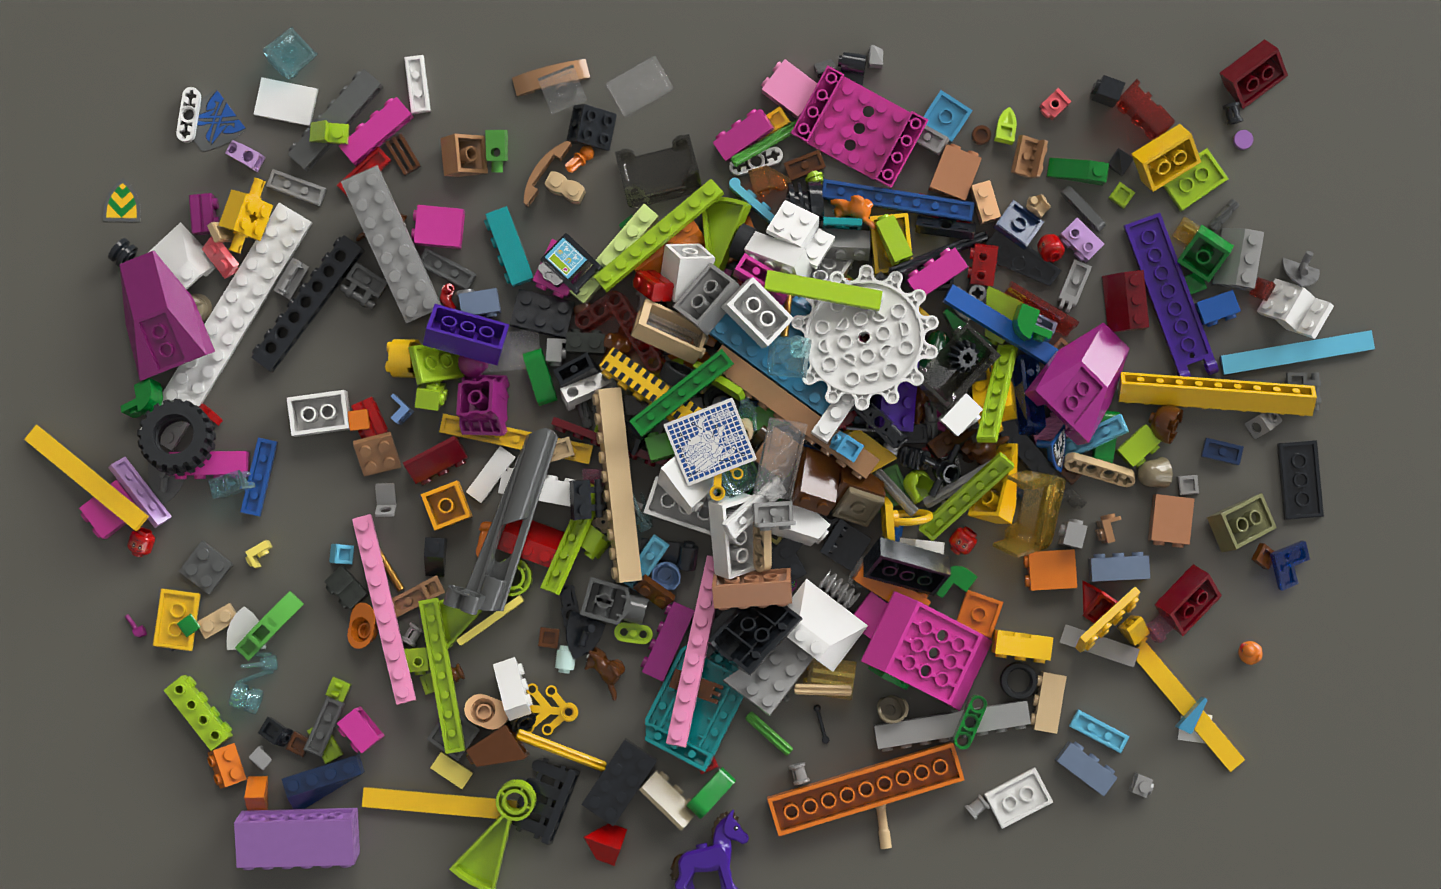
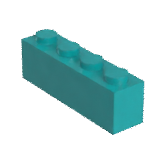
(509, 246)

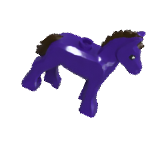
(712, 857)

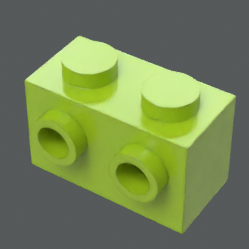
(431, 396)
(417, 660)

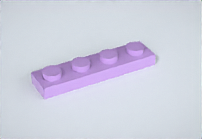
(139, 491)

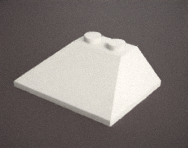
(184, 256)
(826, 626)

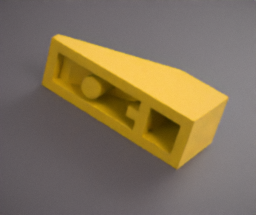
(1134, 630)

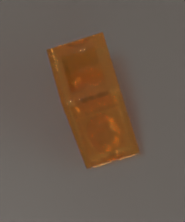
(767, 179)

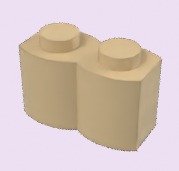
(560, 186)

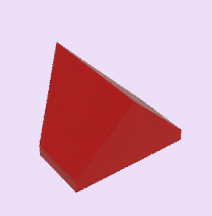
(1095, 602)
(606, 842)

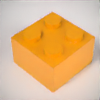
(446, 505)

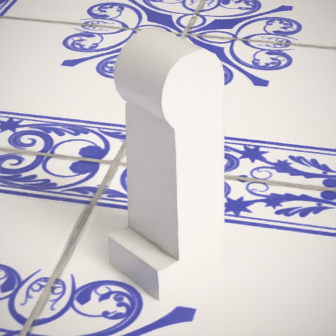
(584, 389)

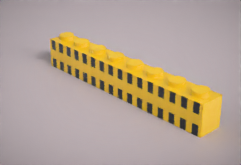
(640, 382)

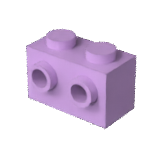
(1080, 240)

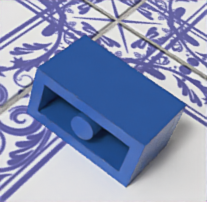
(1217, 307)

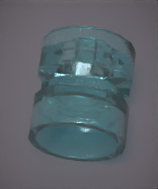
(245, 697)

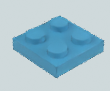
(947, 115)

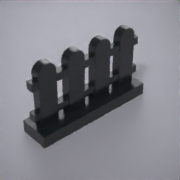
(546, 811)

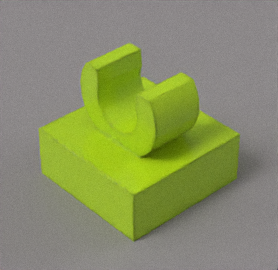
(338, 689)

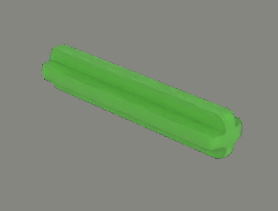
(770, 734)

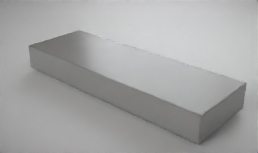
(296, 187)

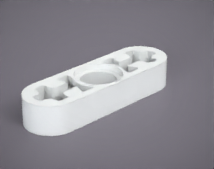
(183, 108)
(771, 162)

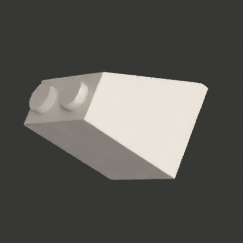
(683, 265)
(690, 497)
(808, 529)

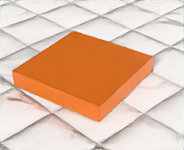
(979, 612)

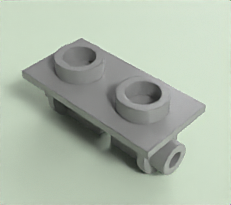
(291, 278)

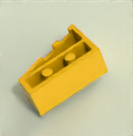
(1021, 646)

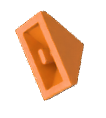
(256, 793)

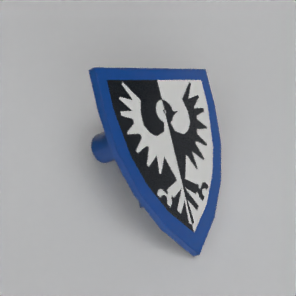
(1055, 449)

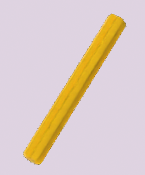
(561, 750)

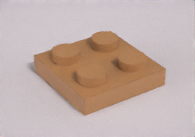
(377, 454)

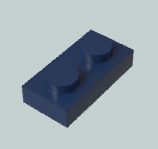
(1222, 451)

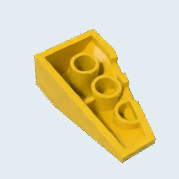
(1000, 501)

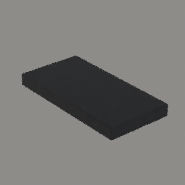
(1300, 480)

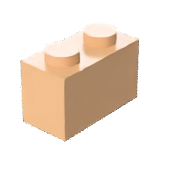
(985, 202)

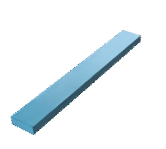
(1297, 352)

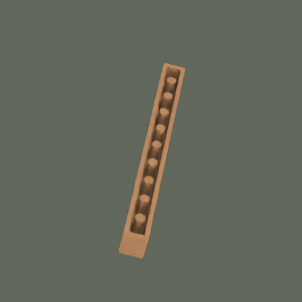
(789, 408)

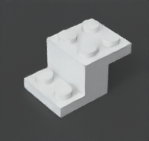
(801, 229)
(1296, 309)

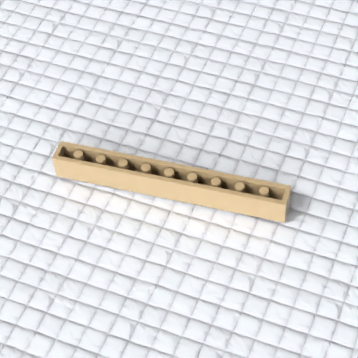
(618, 485)

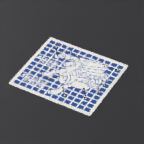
(710, 441)

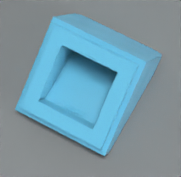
(341, 554)

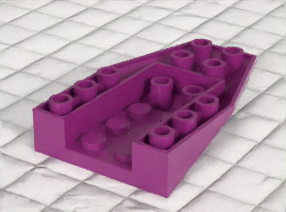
(160, 317)
(1081, 381)

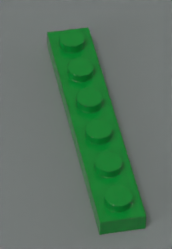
(681, 392)

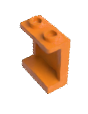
(1050, 570)

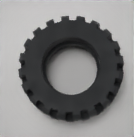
(159, 420)

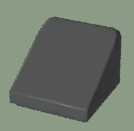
(821, 66)

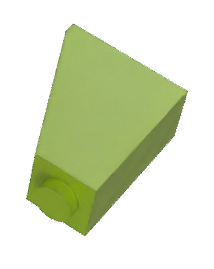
(893, 239)
(1003, 304)

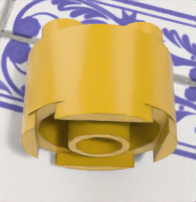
(399, 359)

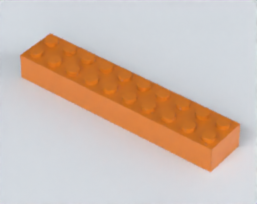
(865, 788)

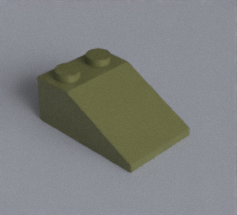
(1241, 523)

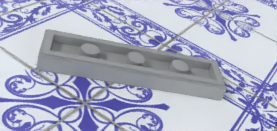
(1103, 646)

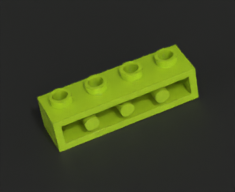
(198, 712)

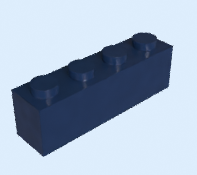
(314, 784)

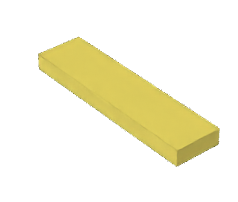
(490, 620)

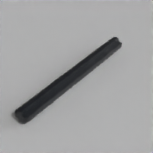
(919, 261)

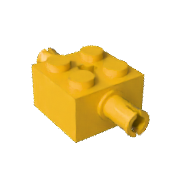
(246, 215)
(979, 392)

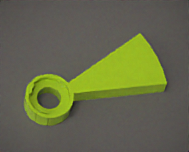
(720, 226)
(457, 621)
(483, 859)

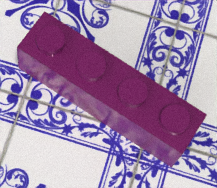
(668, 640)

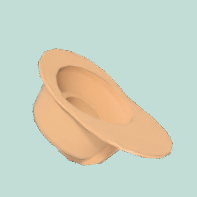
(485, 711)

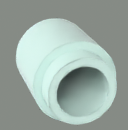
(564, 660)

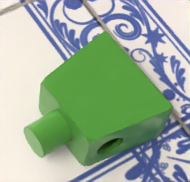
(494, 140)

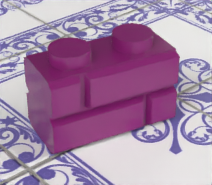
(202, 212)

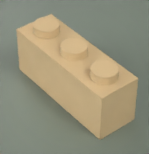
(1048, 702)

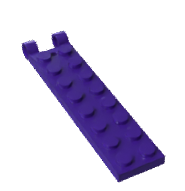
(1169, 294)

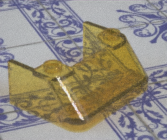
(1036, 515)

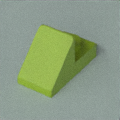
(329, 132)

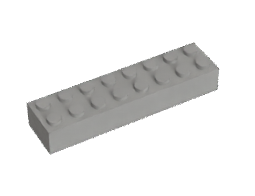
(391, 243)

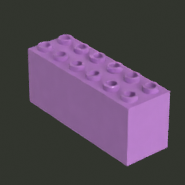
(297, 838)

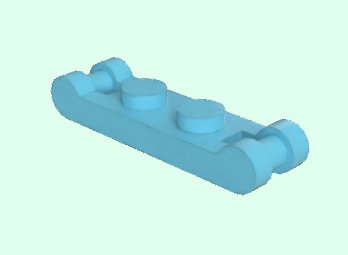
(748, 196)

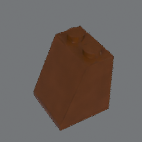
(816, 482)
(870, 484)
(497, 748)

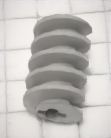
(838, 590)

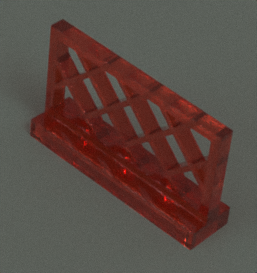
(1065, 322)

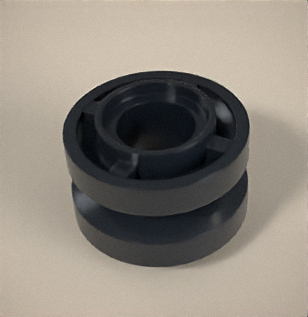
(122, 251)
(523, 723)

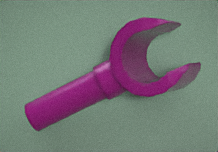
(137, 631)

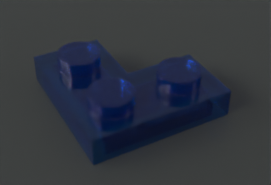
(1284, 562)

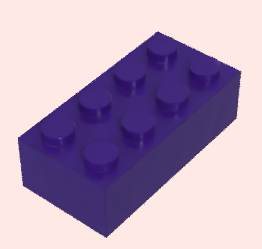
(465, 334)
(900, 413)

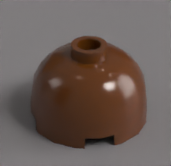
(1165, 422)

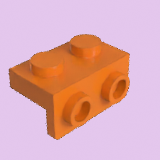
(226, 766)

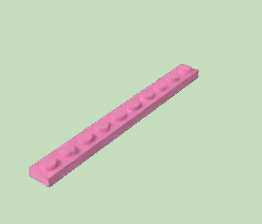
(384, 609)
(693, 661)

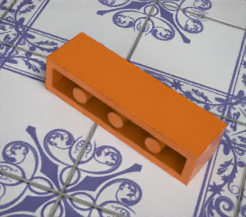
(886, 590)

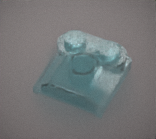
(289, 53)
(789, 356)
(735, 487)

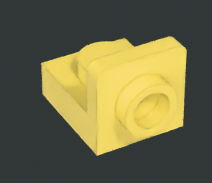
(259, 550)

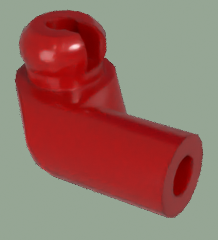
(446, 296)

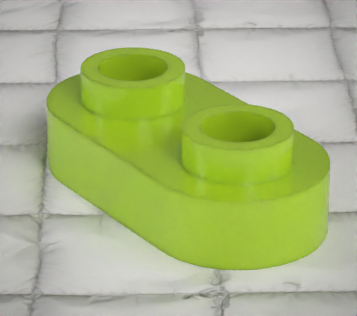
(633, 633)

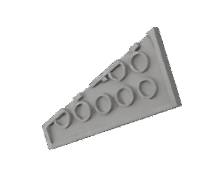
(773, 677)

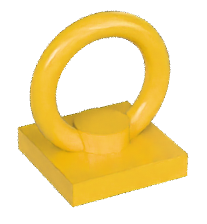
(894, 518)

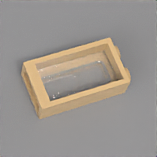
(669, 332)

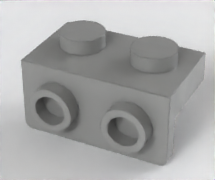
(773, 514)

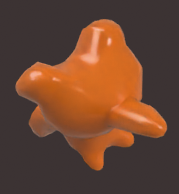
(856, 208)

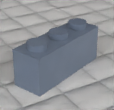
(1118, 567)
(1086, 767)

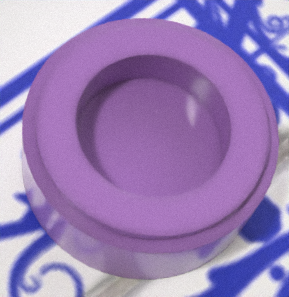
(1242, 139)

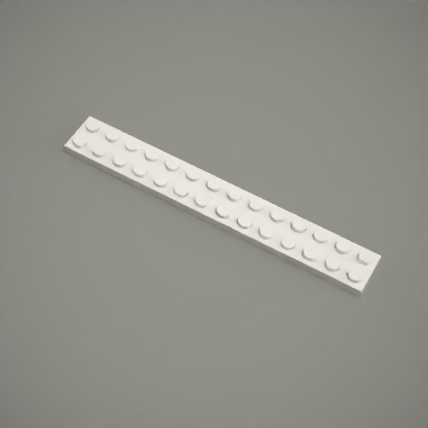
(236, 312)

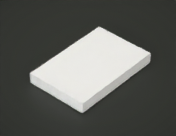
(285, 102)
(1018, 798)

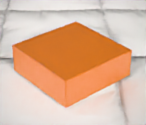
(358, 420)

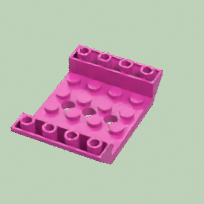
(831, 119)
(903, 647)

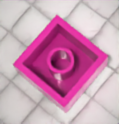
(360, 730)

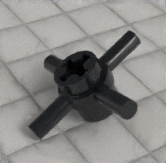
(943, 469)

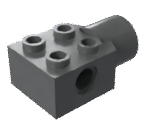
(613, 603)

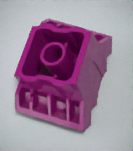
(483, 405)

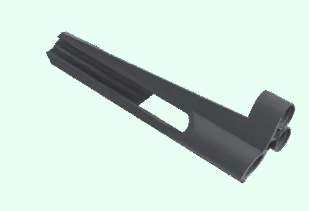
(491, 579)

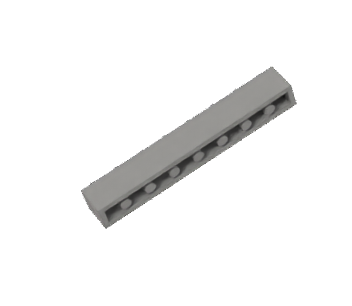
(943, 725)

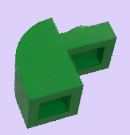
(1024, 324)
(147, 395)
(960, 577)

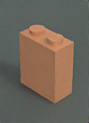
(955, 172)
(1171, 520)

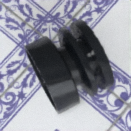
(809, 200)

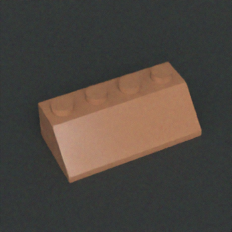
(753, 589)

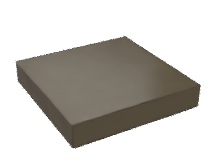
(858, 506)

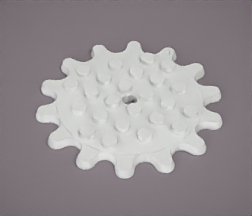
(881, 362)

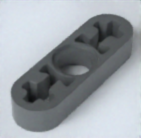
(1083, 209)

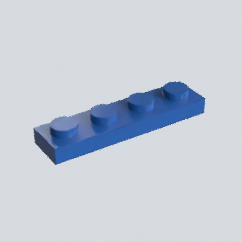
(260, 475)

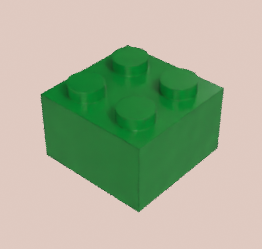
(1205, 253)

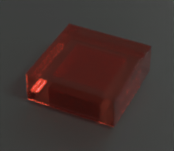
(1262, 289)

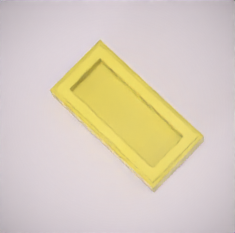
(451, 770)

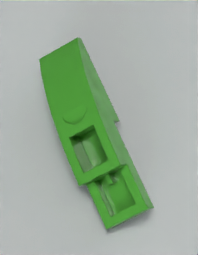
(269, 625)

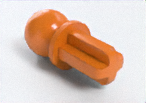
(585, 154)

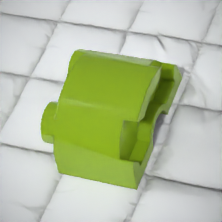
(595, 543)

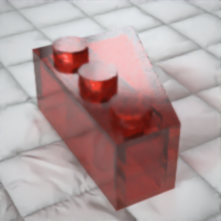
(1144, 111)

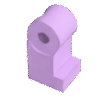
(245, 155)

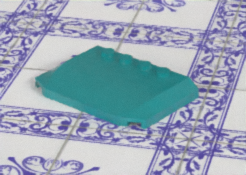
(708, 721)

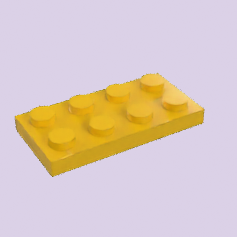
(1113, 617)

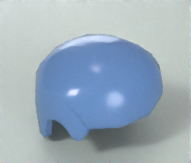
(667, 575)

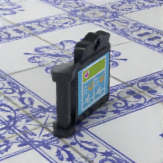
(565, 261)

